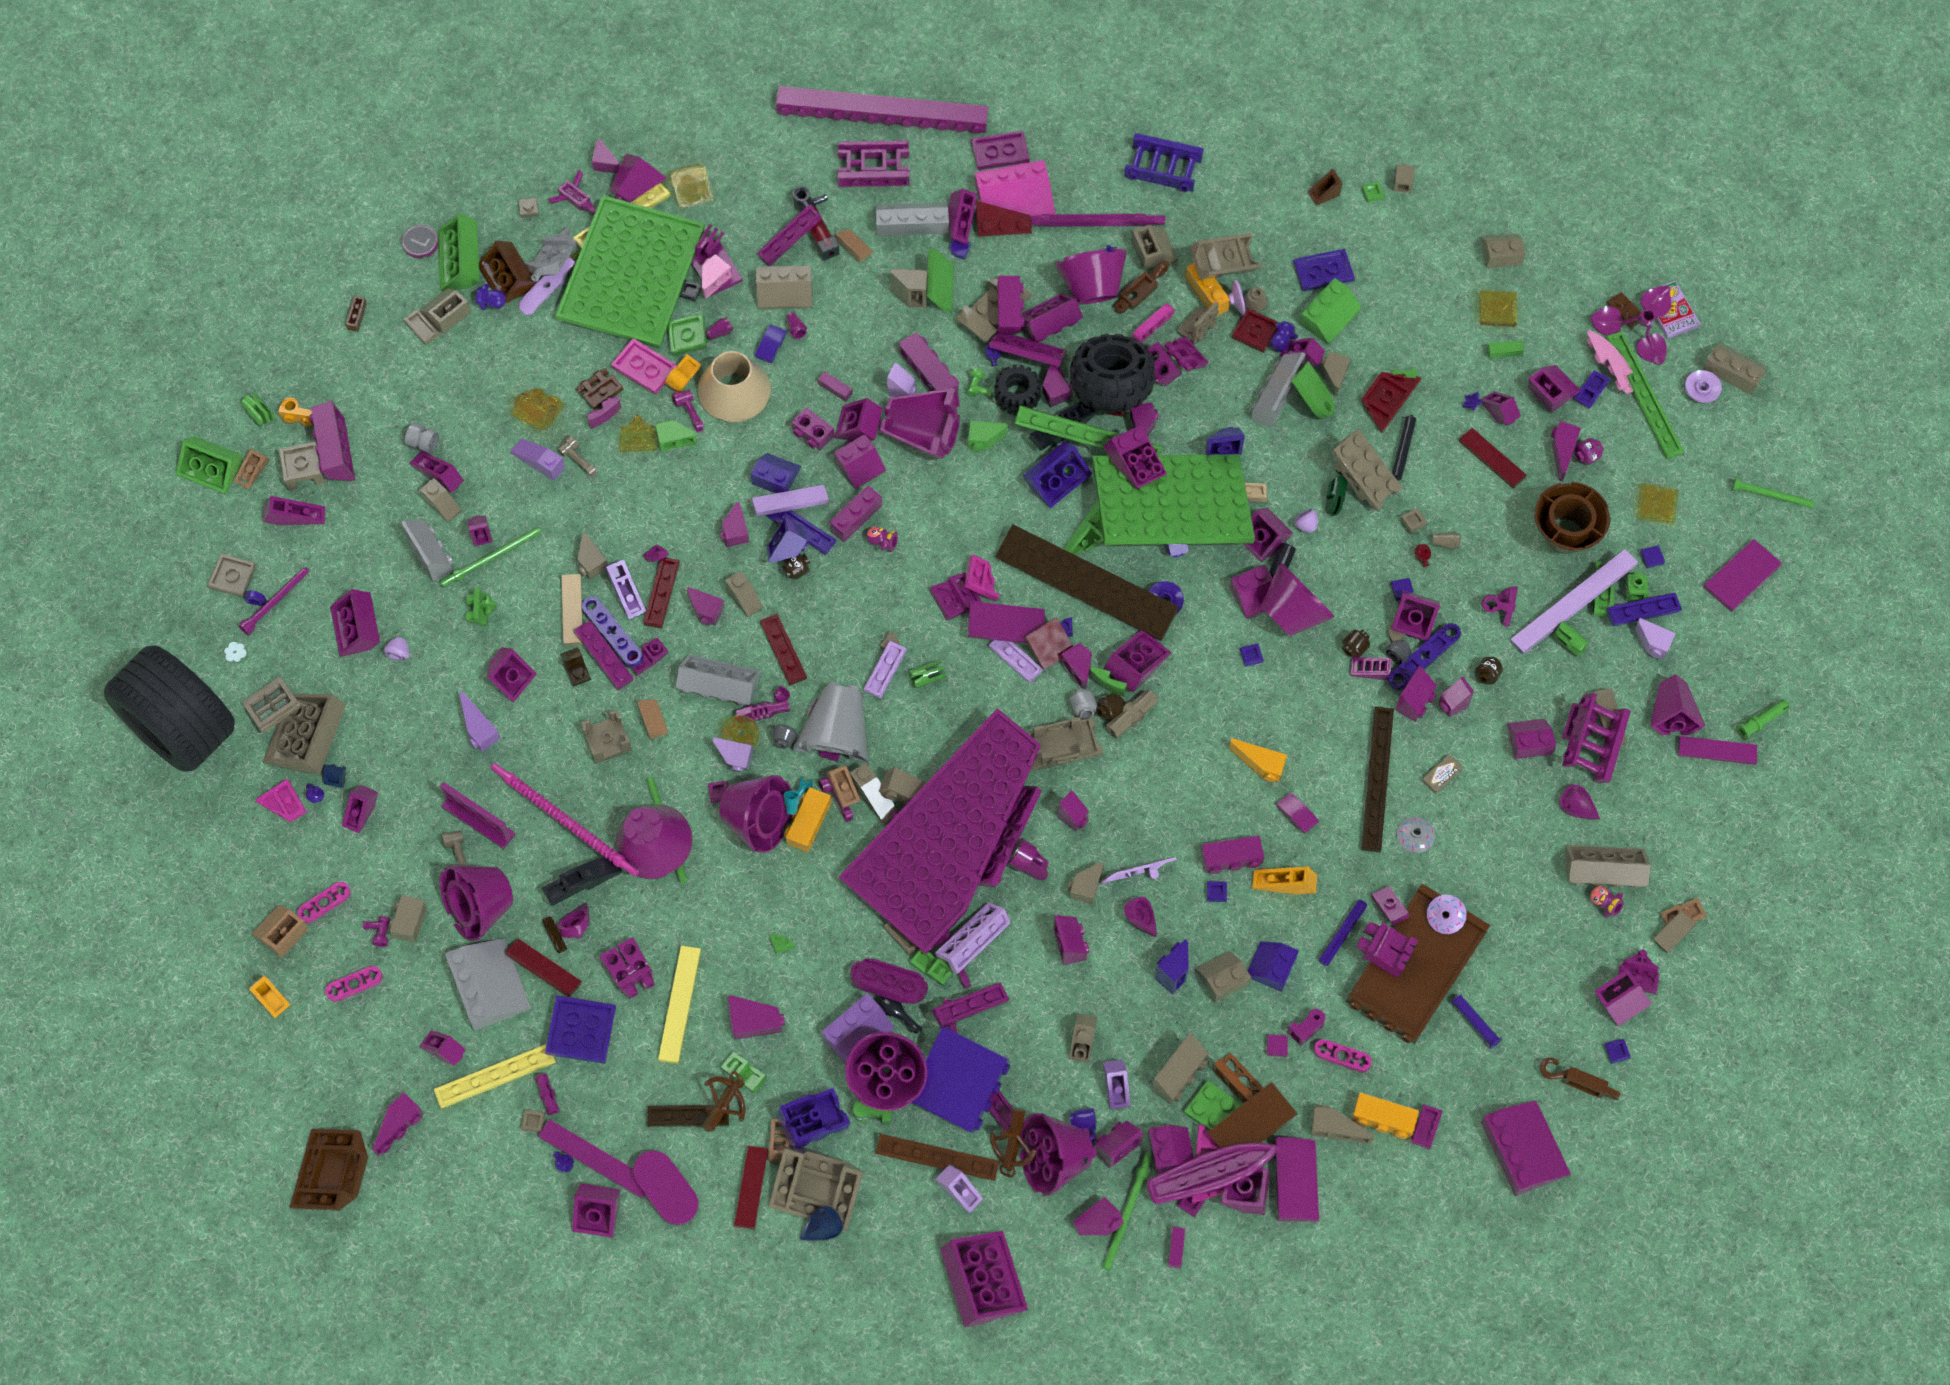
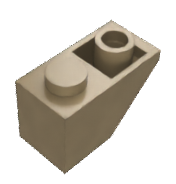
(1083, 1038)

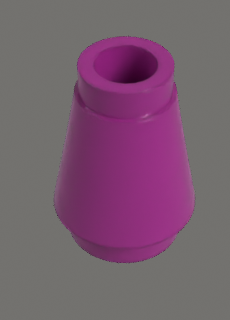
(796, 326)
(719, 329)

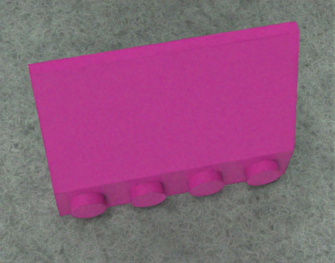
(1017, 188)

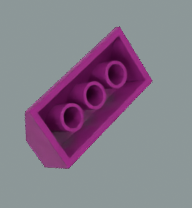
(332, 442)

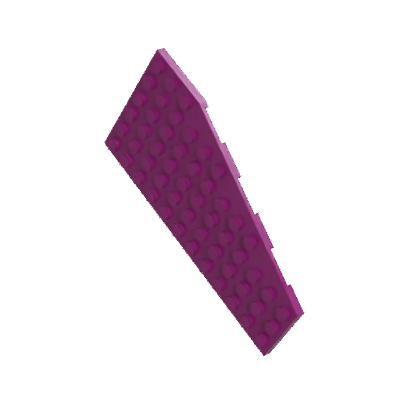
(939, 845)

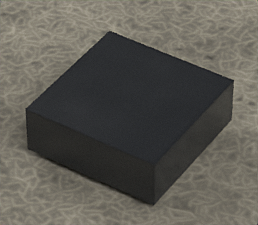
(690, 290)

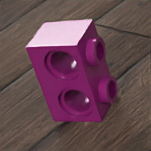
(1163, 362)
(815, 427)

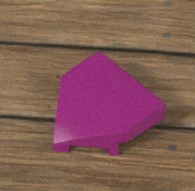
(1643, 971)

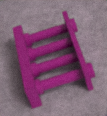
(1612, 743)

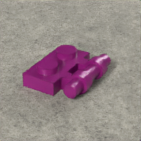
(1186, 354)

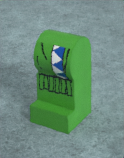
(863, 1113)

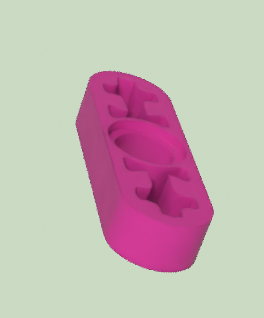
(1153, 322)
(325, 894)
(346, 980)
(1358, 1055)

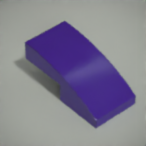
(770, 343)
(1592, 389)

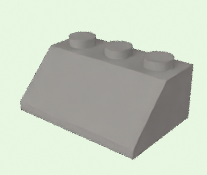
(428, 549)

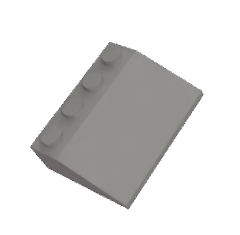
(487, 982)

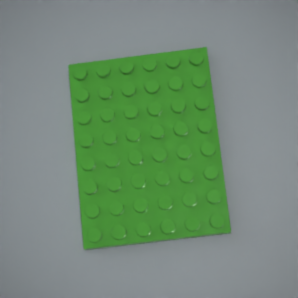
(630, 271)
(1193, 504)

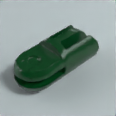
(1336, 495)

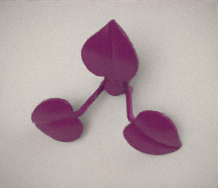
(1655, 304)

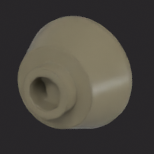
(1255, 299)

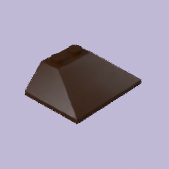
(330, 1170)

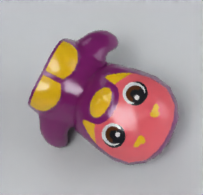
(881, 537)
(1605, 899)

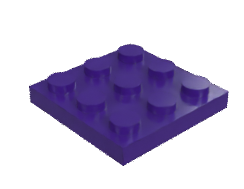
(580, 1029)

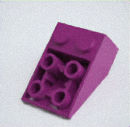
(1135, 457)

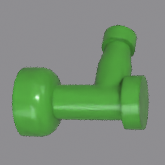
(977, 375)

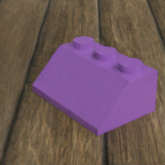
(856, 1023)

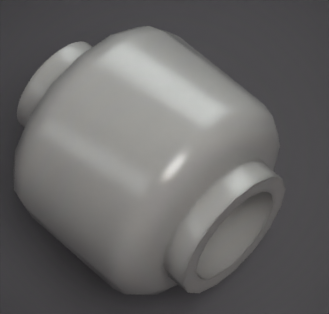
(1083, 703)

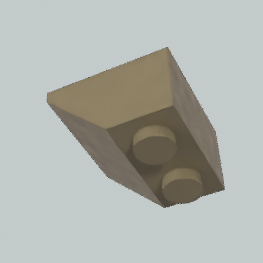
(1503, 250)
(1224, 976)

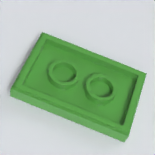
(940, 280)

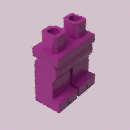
(1387, 948)
(628, 974)

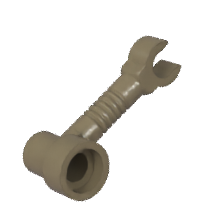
(569, 448)
(454, 840)

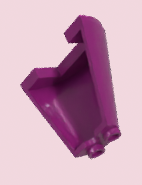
(924, 420)

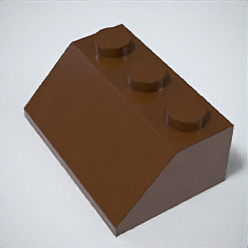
(506, 270)

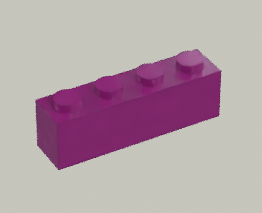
(926, 363)

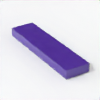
(816, 537)
(1643, 609)

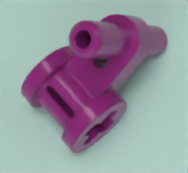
(1508, 606)

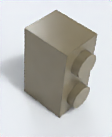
(900, 785)
(408, 918)

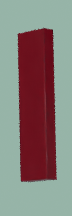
(1492, 458)
(661, 592)
(783, 649)
(543, 967)
(751, 1187)

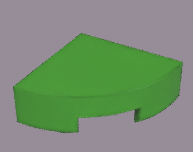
(781, 943)

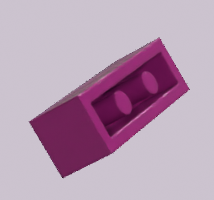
(835, 386)
(1176, 1248)

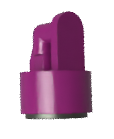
(1023, 858)

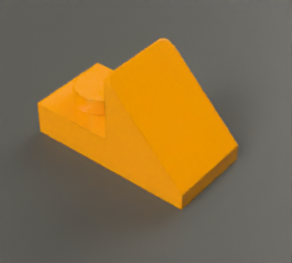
(269, 996)

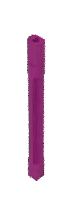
(1132, 219)

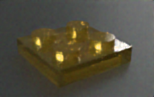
(1498, 308)
(1657, 503)

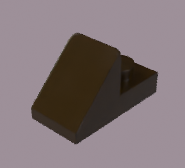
(575, 666)

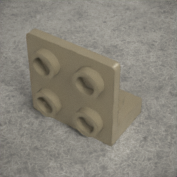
(1198, 323)

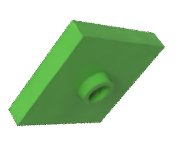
(687, 334)

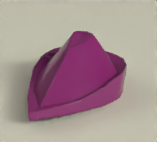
(1579, 803)
(1141, 914)
(575, 922)

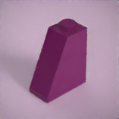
(754, 1018)

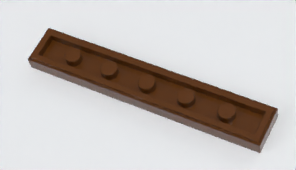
(937, 1156)

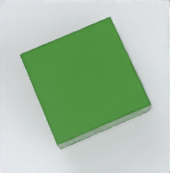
(1373, 191)

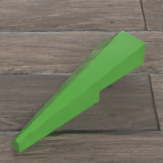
(1088, 533)

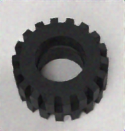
(1021, 377)

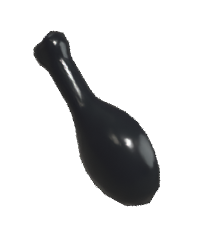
(896, 1009)

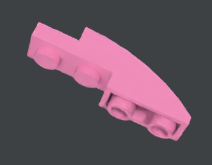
(1611, 358)

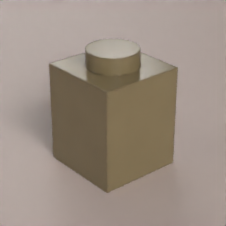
(1404, 178)

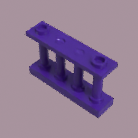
(1164, 147)

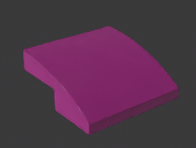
(953, 597)

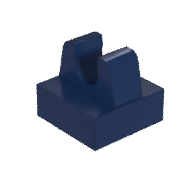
(334, 775)

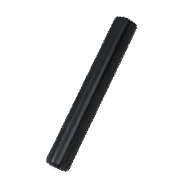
(1403, 447)

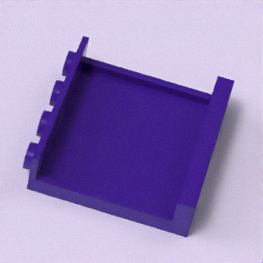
(961, 1080)

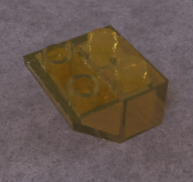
(537, 408)

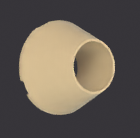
(735, 401)

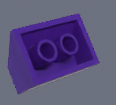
(1048, 475)

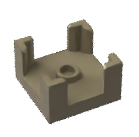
(300, 464)
(606, 738)

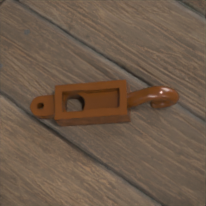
(1142, 286)
(1580, 1080)

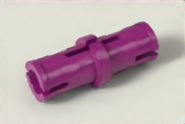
(547, 1094)

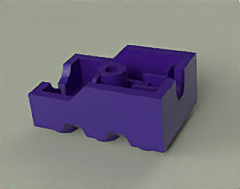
(812, 1118)

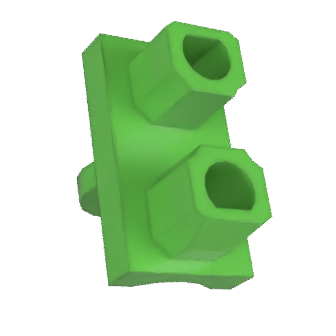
(482, 607)

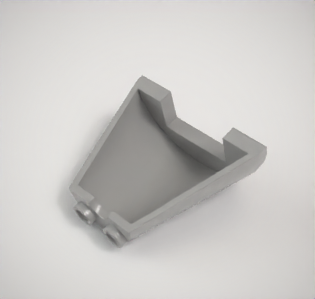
(836, 724)

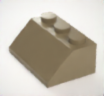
(784, 287)
(1735, 368)
(1180, 1070)

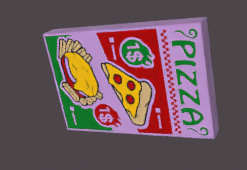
(1680, 317)

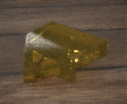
(637, 436)

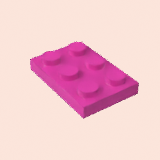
(643, 366)

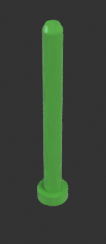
(1771, 493)

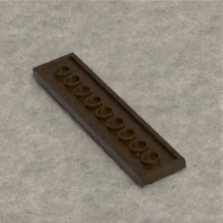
(1087, 582)

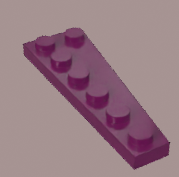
(1010, 836)

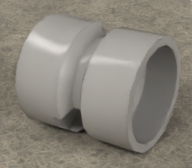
(420, 437)

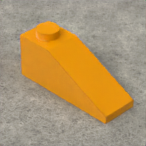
(1262, 760)
(1286, 880)

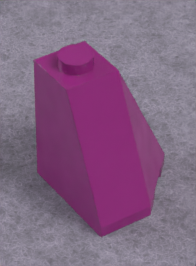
(635, 178)
(1675, 708)

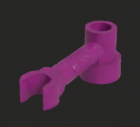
(685, 398)
(825, 788)

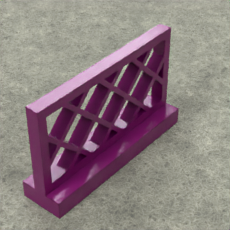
(476, 817)

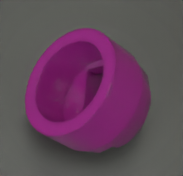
(781, 694)

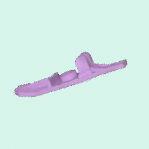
(539, 293)
(1152, 871)

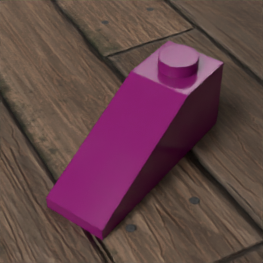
(960, 214)
(1563, 446)
(438, 469)
(292, 512)

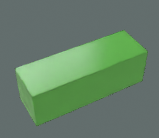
(1505, 349)

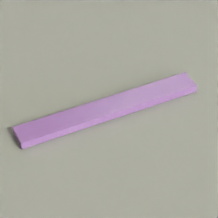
(1574, 601)

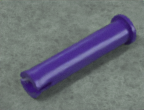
(1476, 1021)

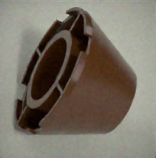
(1575, 503)

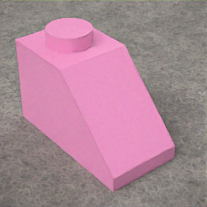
(714, 274)

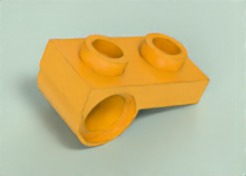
(682, 373)
(296, 415)

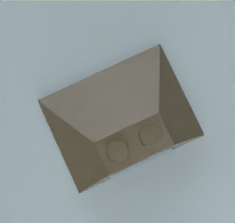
(813, 1181)

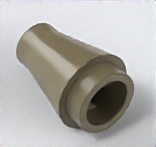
(1448, 540)

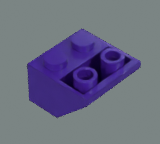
(1174, 968)

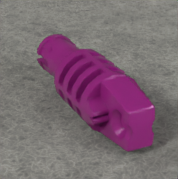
(764, 710)

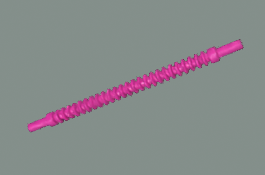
(618, 859)

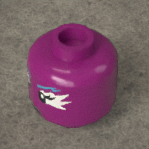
(1589, 451)

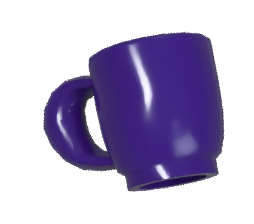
(1085, 1119)

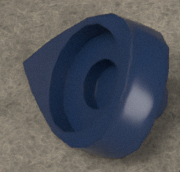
(823, 1226)

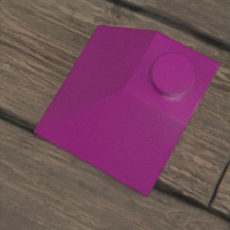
(509, 673)

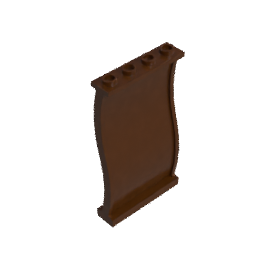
(1436, 962)

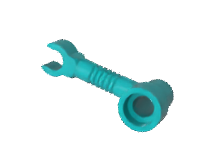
(792, 798)

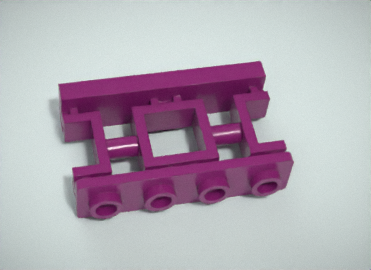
(873, 175)

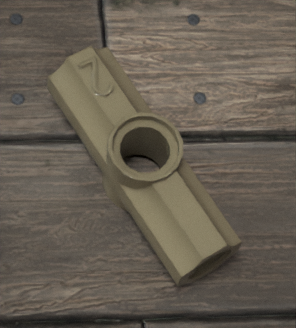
(1132, 713)

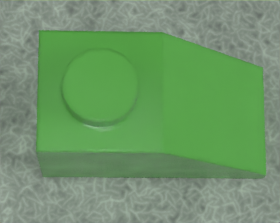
(985, 434)
(674, 435)

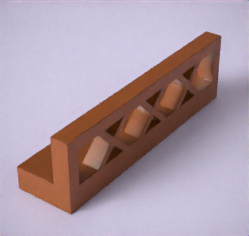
(1232, 1079)

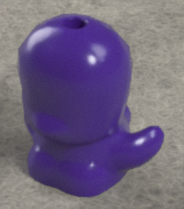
(491, 298)
(1281, 338)

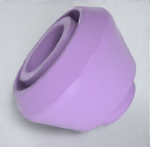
(1307, 521)
(397, 649)

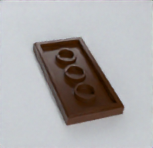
(1254, 1119)

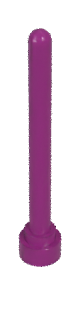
(248, 625)

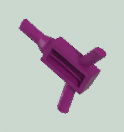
(574, 195)

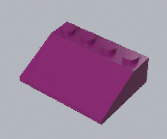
(1525, 1147)
(983, 1278)

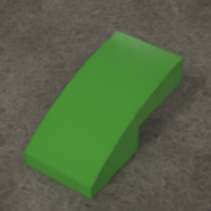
(1102, 678)
(931, 966)
(752, 1077)

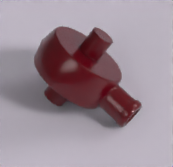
(1423, 553)

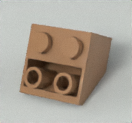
(280, 930)

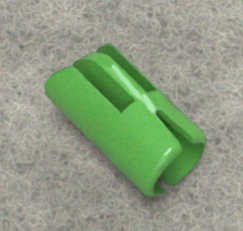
(257, 409)
(1570, 638)
(924, 675)

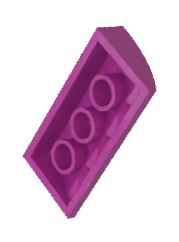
(1296, 1180)

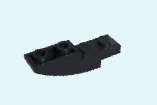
(1078, 413)
(579, 878)

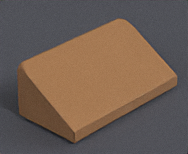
(853, 245)
(652, 718)

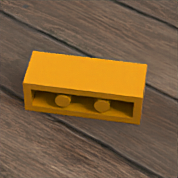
(1207, 290)
(808, 819)
(1385, 1116)

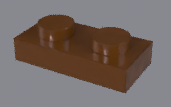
(1626, 308)

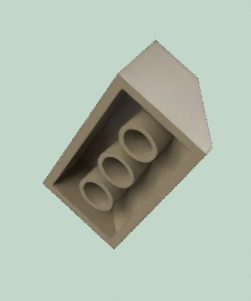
(1607, 866)

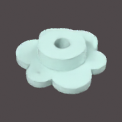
(234, 647)

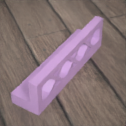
(977, 938)

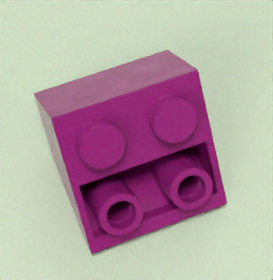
(1552, 387)
(1623, 997)

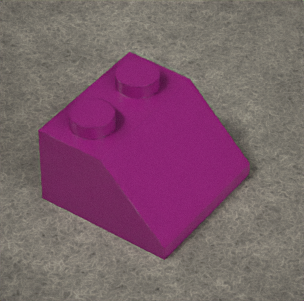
(858, 419)
(859, 461)
(1268, 534)
(1251, 589)
(1415, 615)
(1416, 695)
(1531, 738)
(1070, 940)
(1118, 1143)
(1169, 1147)
(1249, 1193)
(596, 1210)

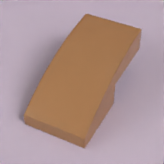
(1692, 909)

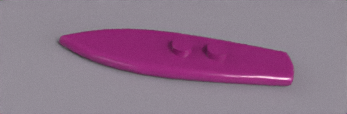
(1210, 1171)

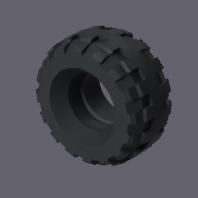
(1112, 373)

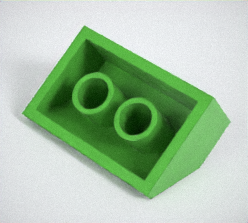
(1330, 311)
(208, 464)

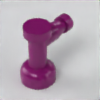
(380, 939)

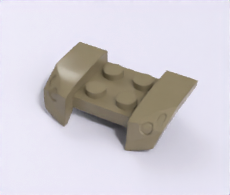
(983, 315)

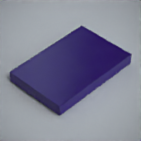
(1320, 269)

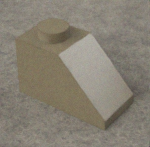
(1334, 370)
(440, 500)
(590, 558)
(743, 593)
(1086, 884)

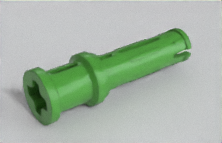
(1756, 723)

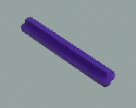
(1343, 932)

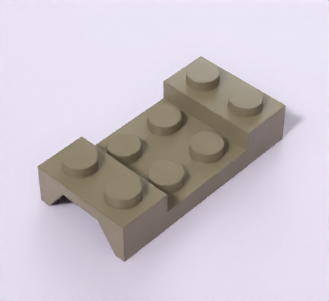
(1223, 256)

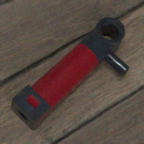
(824, 240)

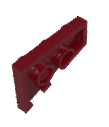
(1001, 221)

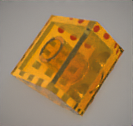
(691, 185)

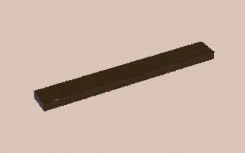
(1377, 779)

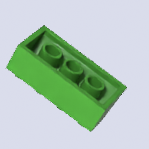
(458, 253)

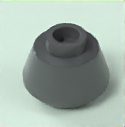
(1398, 651)
(784, 736)

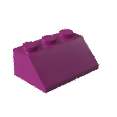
(1051, 316)
(354, 623)

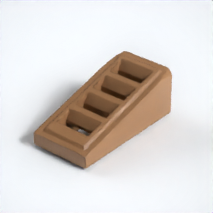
(776, 1152)

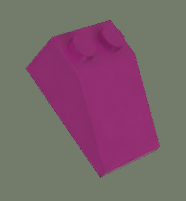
(1137, 660)

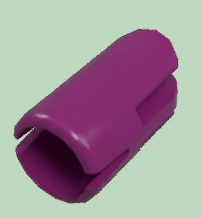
(707, 243)

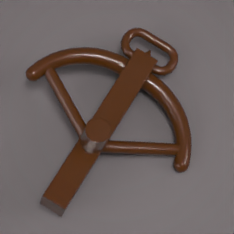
(716, 1112)
(1014, 1138)

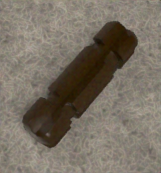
(554, 934)

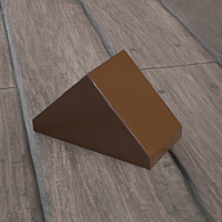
(1326, 188)

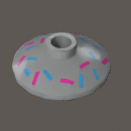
(1412, 842)

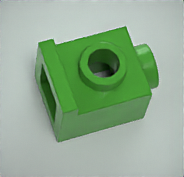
(1633, 591)

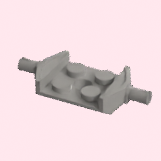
(552, 255)

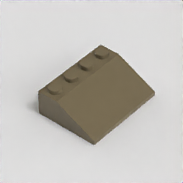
(306, 734)

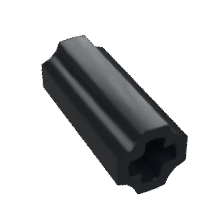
(1284, 555)

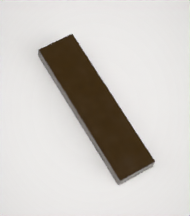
(681, 1116)

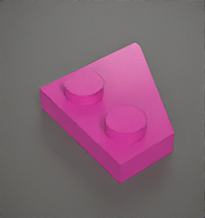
(980, 578)
(283, 801)

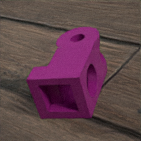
(1311, 1025)

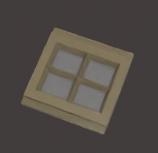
(271, 704)

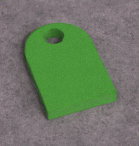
(1313, 391)

